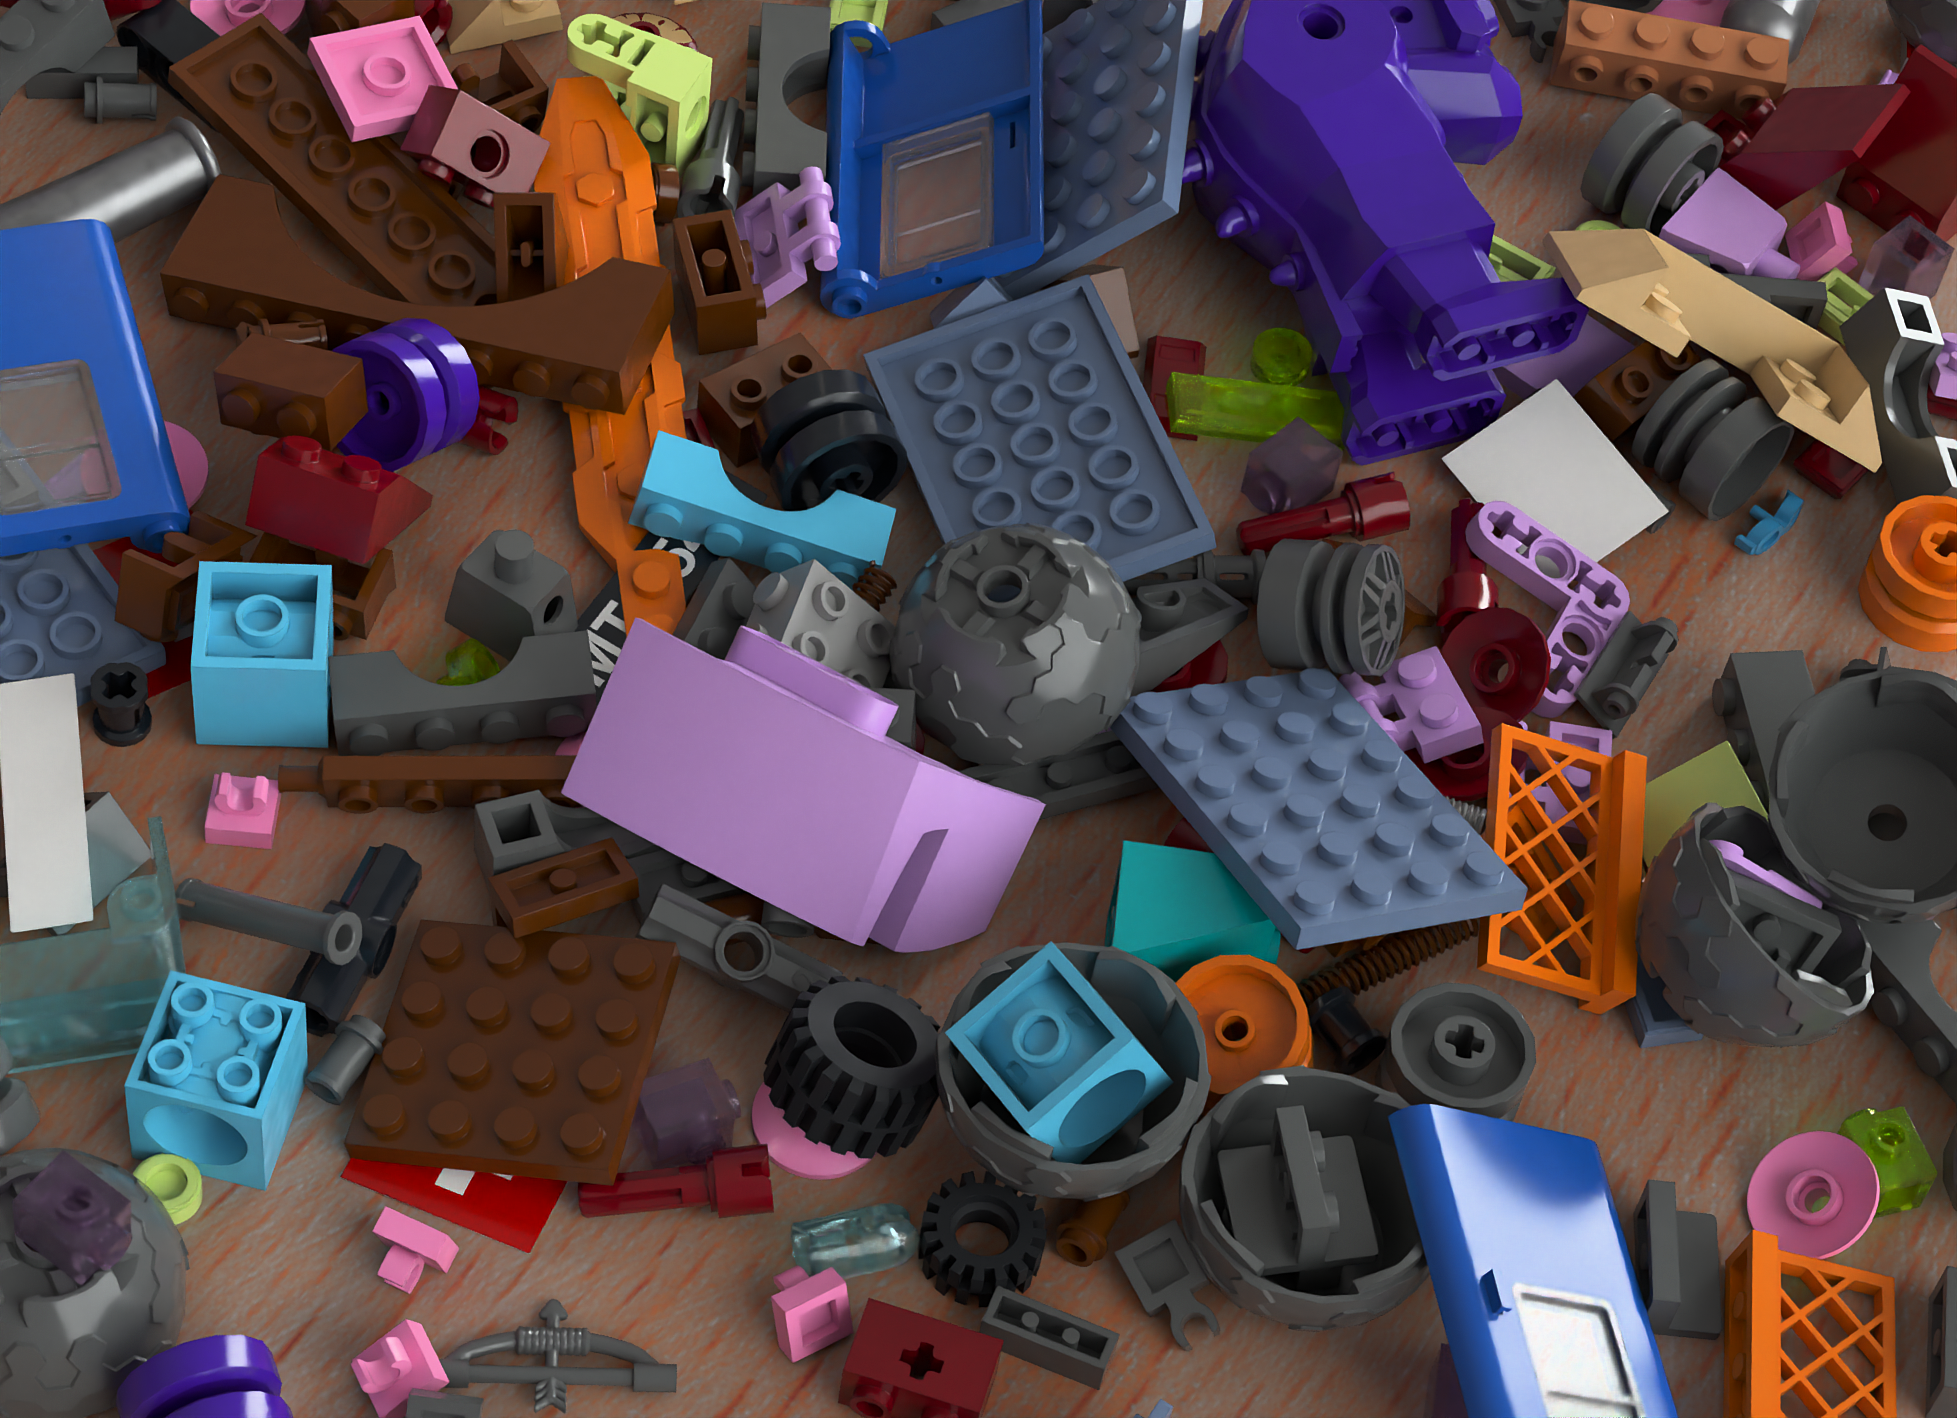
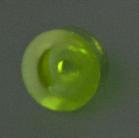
(1281, 357)
(468, 664)

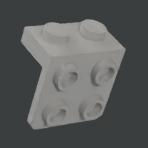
(824, 621)

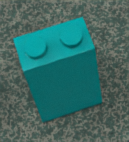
(1183, 910)

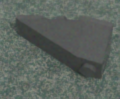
(1179, 625)

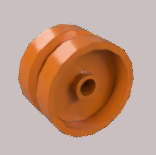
(1912, 575)
(1251, 1003)

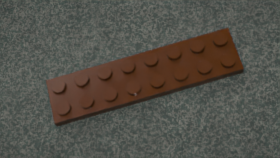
(357, 193)

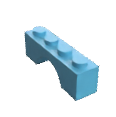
(693, 500)

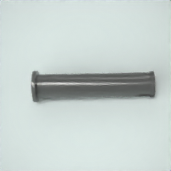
(281, 922)

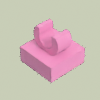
(1821, 243)
(242, 811)
(411, 1247)
(810, 1311)
(395, 1366)

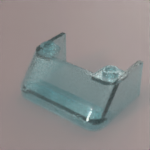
(95, 988)

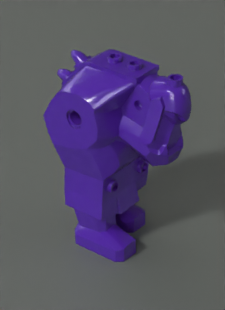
(1331, 162)

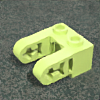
(653, 81)

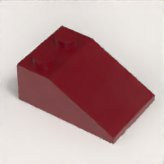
(1806, 137)
(1914, 156)
(331, 499)

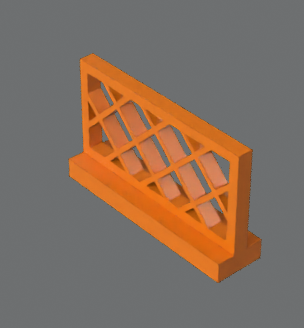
(1607, 884)
(1755, 1329)

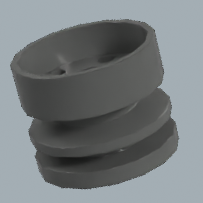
(1712, 439)
(1331, 607)

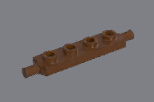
(428, 782)

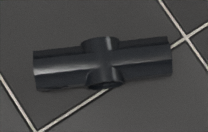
(378, 897)

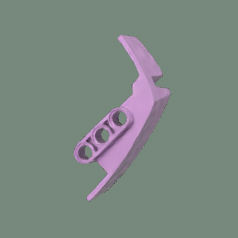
(796, 791)

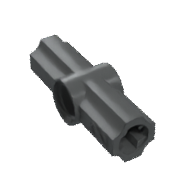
(701, 935)

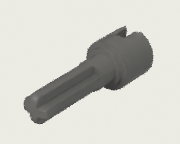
(712, 181)

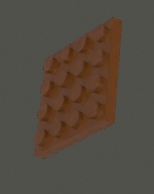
(514, 1052)

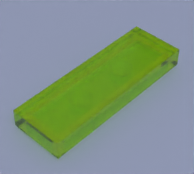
(1248, 408)

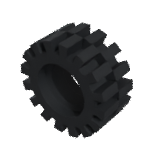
(989, 1205)

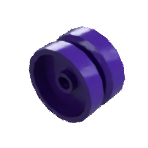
(416, 390)
(206, 1380)

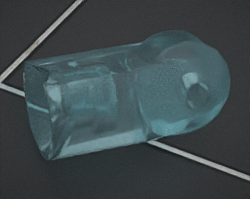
(855, 1241)

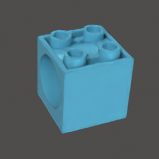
(262, 654)
(1058, 1056)
(218, 1078)

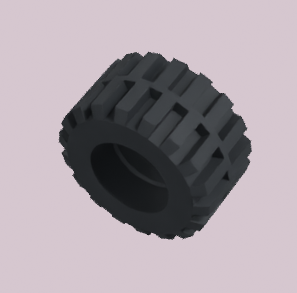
(855, 1067)

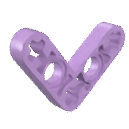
(1574, 606)

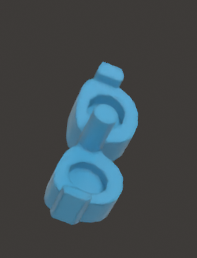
(1770, 527)

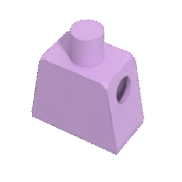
(1732, 229)

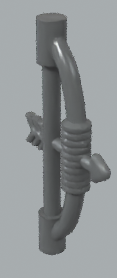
(551, 1379)

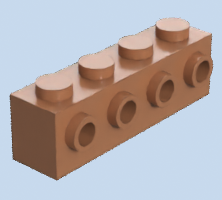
(1679, 59)

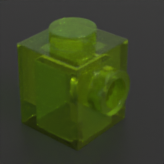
(1897, 1155)

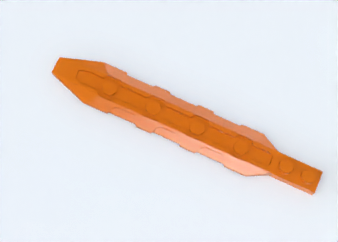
(607, 213)

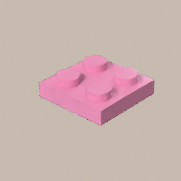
(378, 74)

